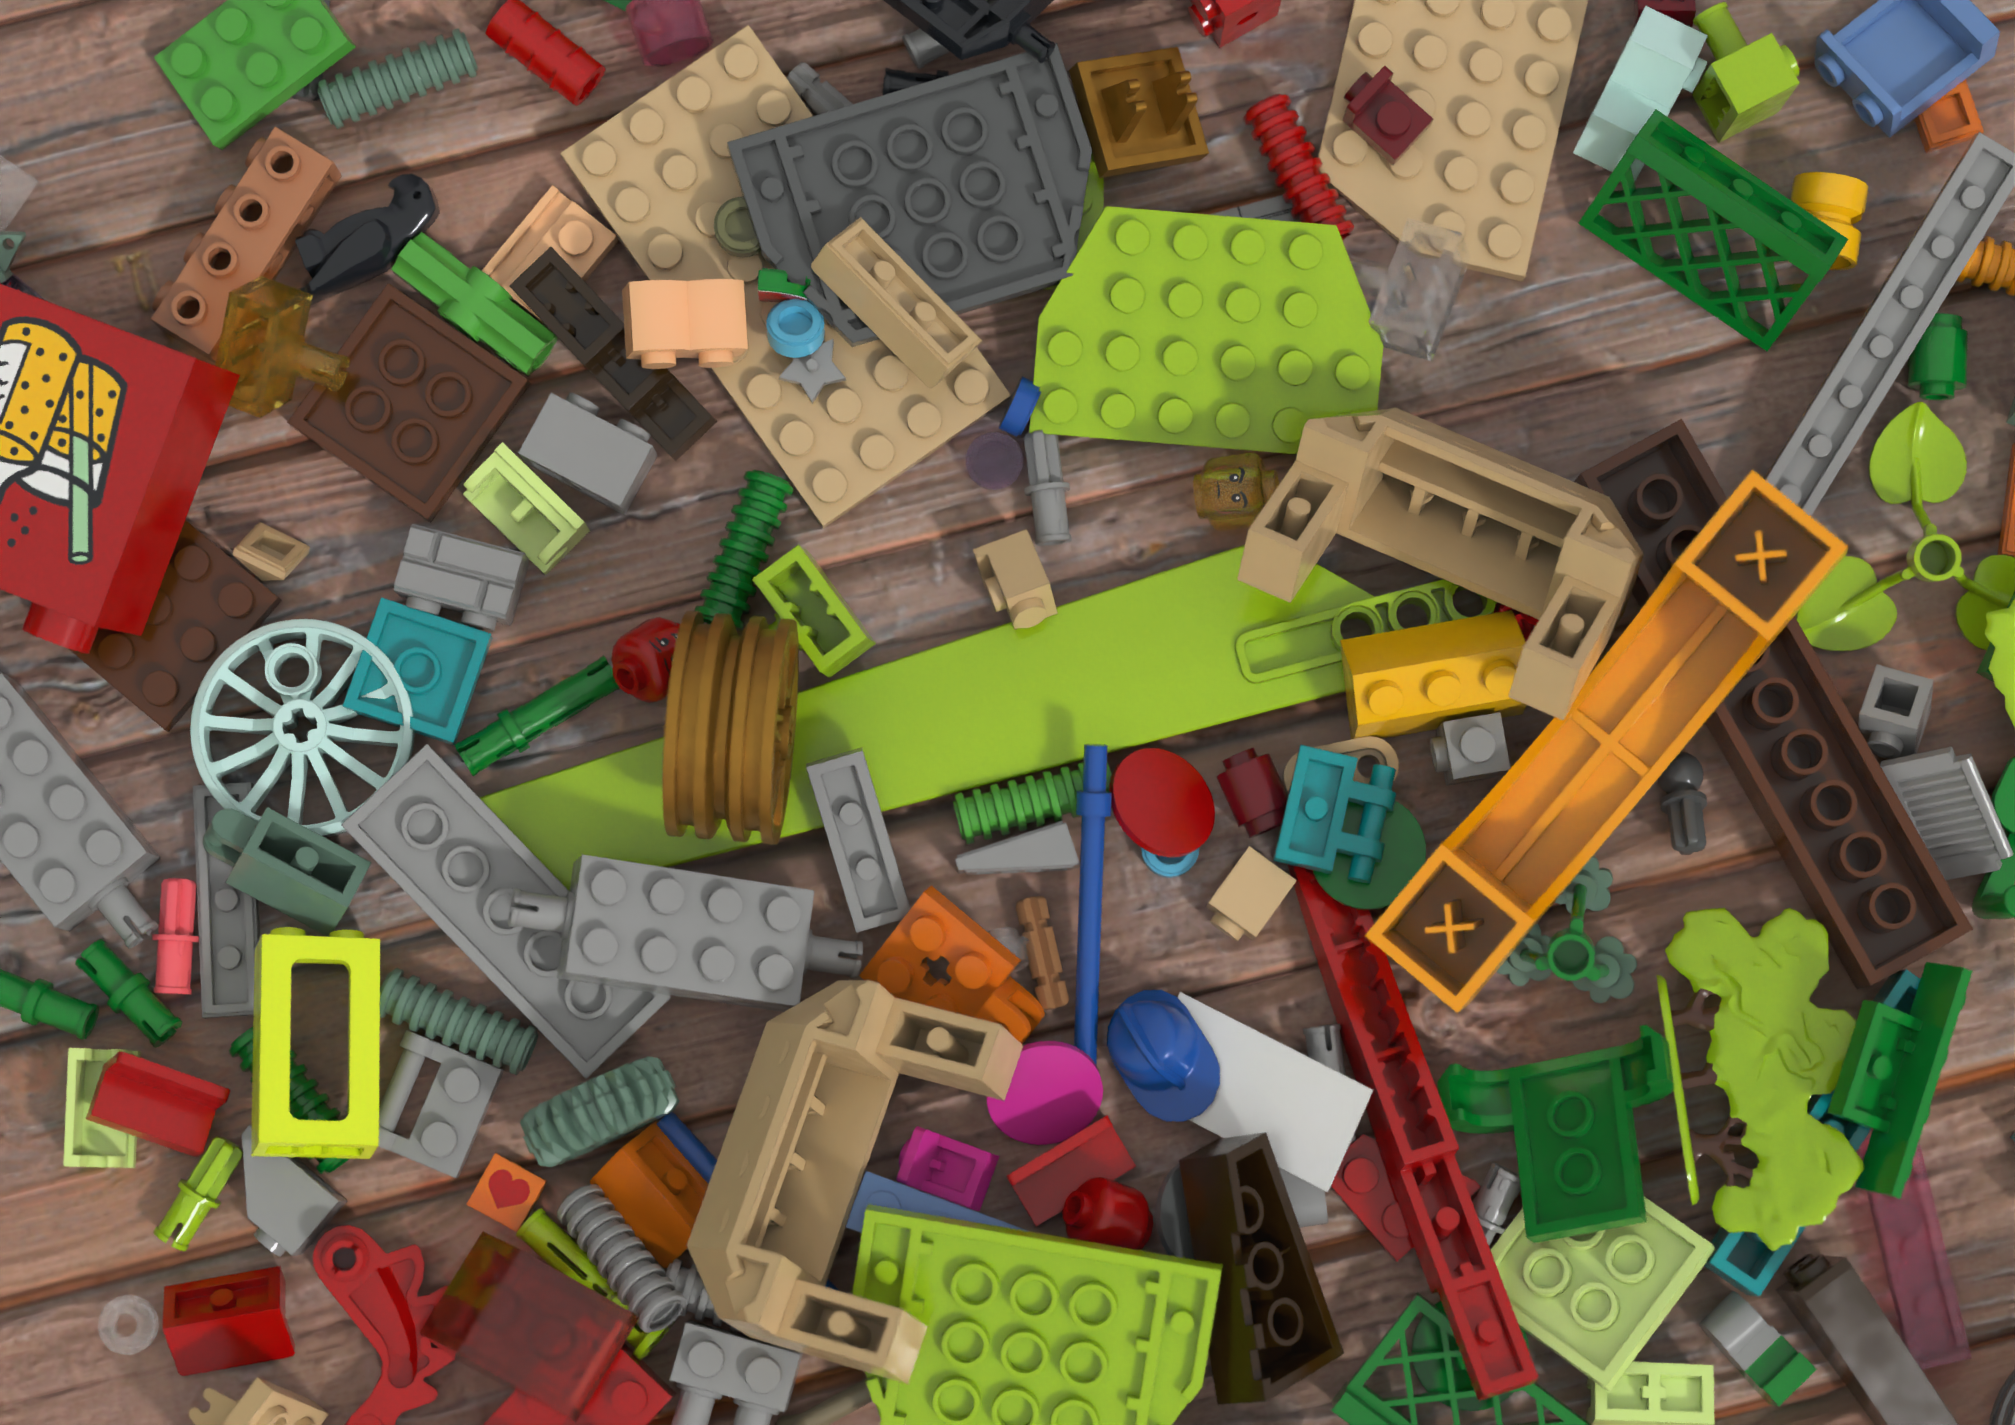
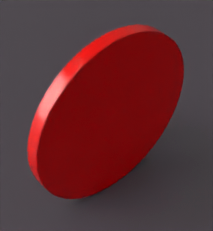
(1162, 802)

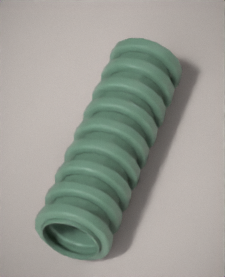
(397, 78)
(457, 1021)

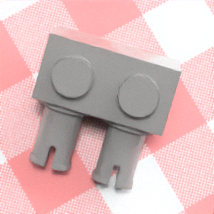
(732, 1365)

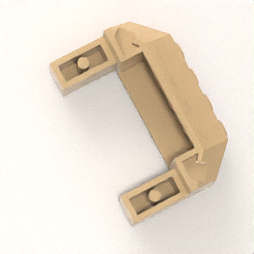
(1465, 519)
(801, 1157)

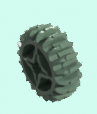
(599, 1111)

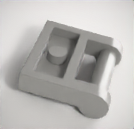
(451, 1110)

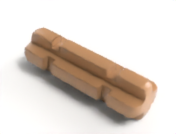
(1042, 952)

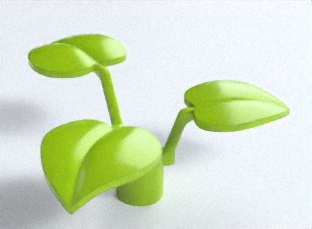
(1915, 462)

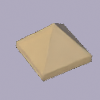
(270, 553)

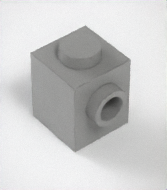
(1895, 712)
(1470, 749)

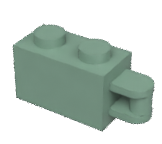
(287, 866)

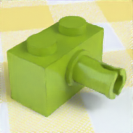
(1745, 79)
(824, 620)

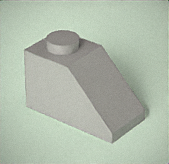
(286, 1201)

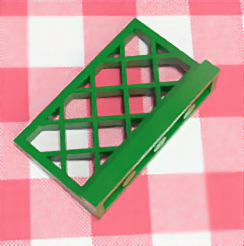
(1732, 201)
(1363, 1406)

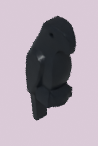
(368, 240)

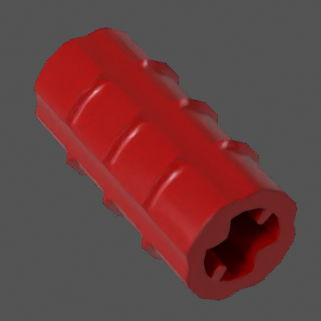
(545, 51)

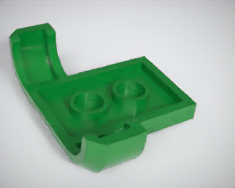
(1569, 1130)

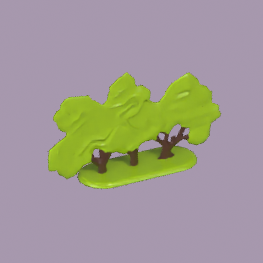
(1770, 1058)

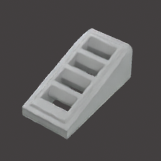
(1034, 851)

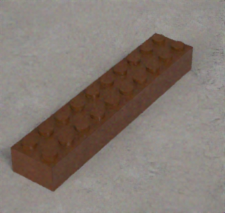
(1795, 743)

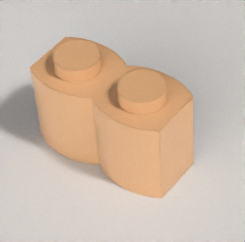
(684, 320)

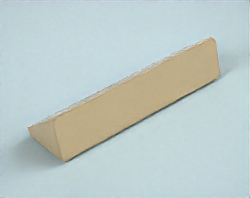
(895, 303)

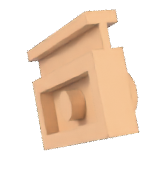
(554, 224)

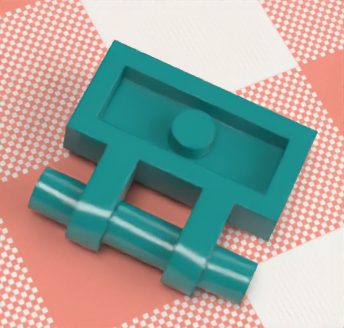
(1317, 809)

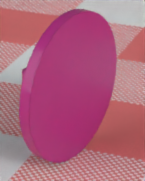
(1050, 1094)

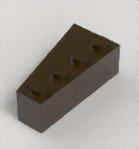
(1269, 1303)

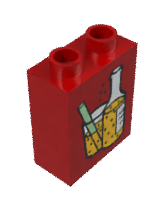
(95, 465)

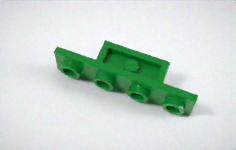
(1895, 1071)

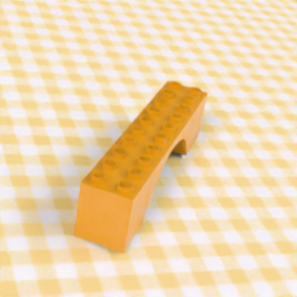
(1622, 732)

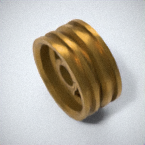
(730, 727)

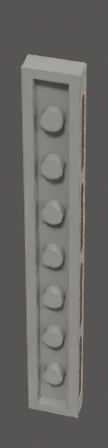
(1894, 323)

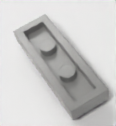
(859, 839)

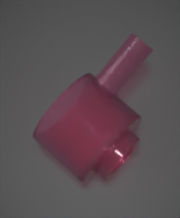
(668, 30)

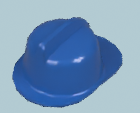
(1163, 1056)

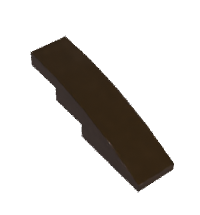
(598, 342)

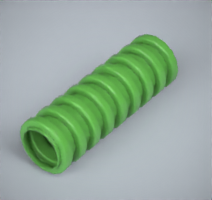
(1020, 803)

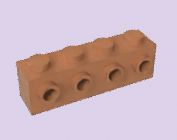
(247, 239)

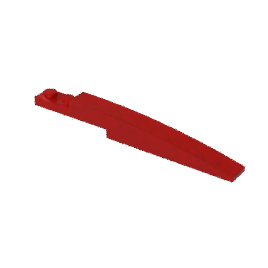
(1415, 1141)

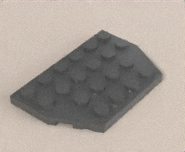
(958, 175)

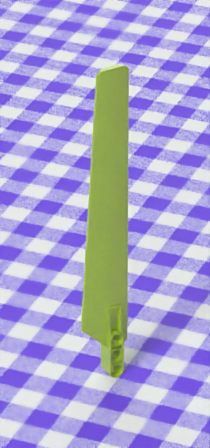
(1003, 704)

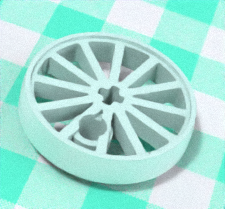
(296, 703)

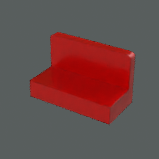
(156, 1103)
(1057, 1173)
(227, 1321)

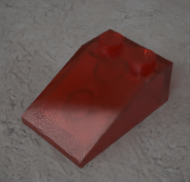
(528, 1326)

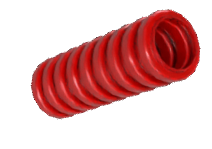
(1294, 164)

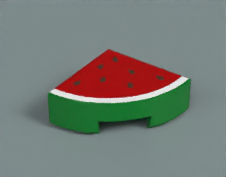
(775, 288)

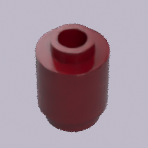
(1253, 791)

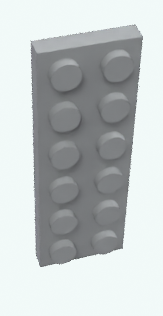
(462, 874)

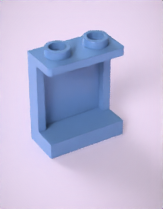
(1905, 56)

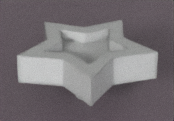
(814, 371)

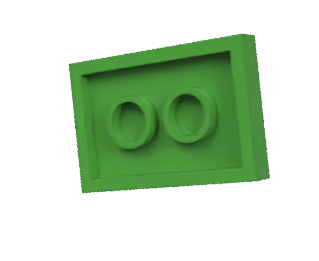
(251, 61)

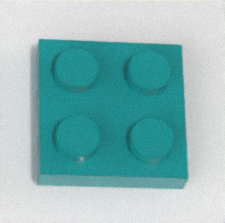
(435, 662)

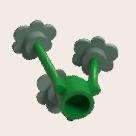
(1570, 952)

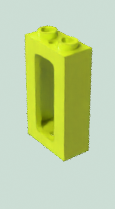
(273, 1127)

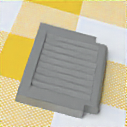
(1950, 811)

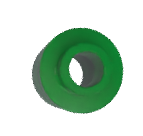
(1940, 359)

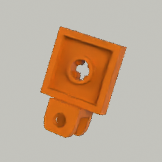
(976, 965)

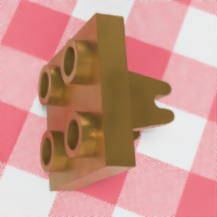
(1139, 111)

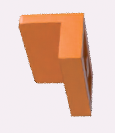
(654, 1192)

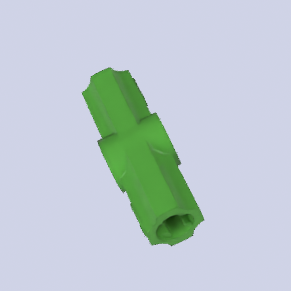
(474, 304)

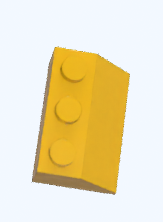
(1431, 674)

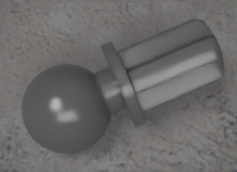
(1684, 803)

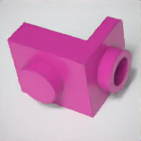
(946, 1168)

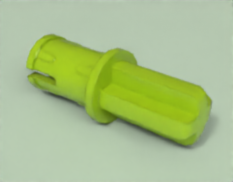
(200, 1192)

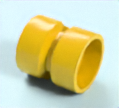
(1836, 202)

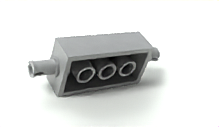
(62, 826)
(685, 933)

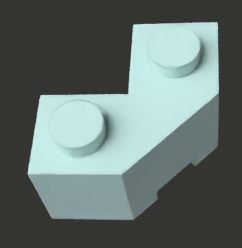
(1647, 77)

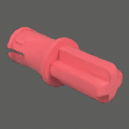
(175, 937)

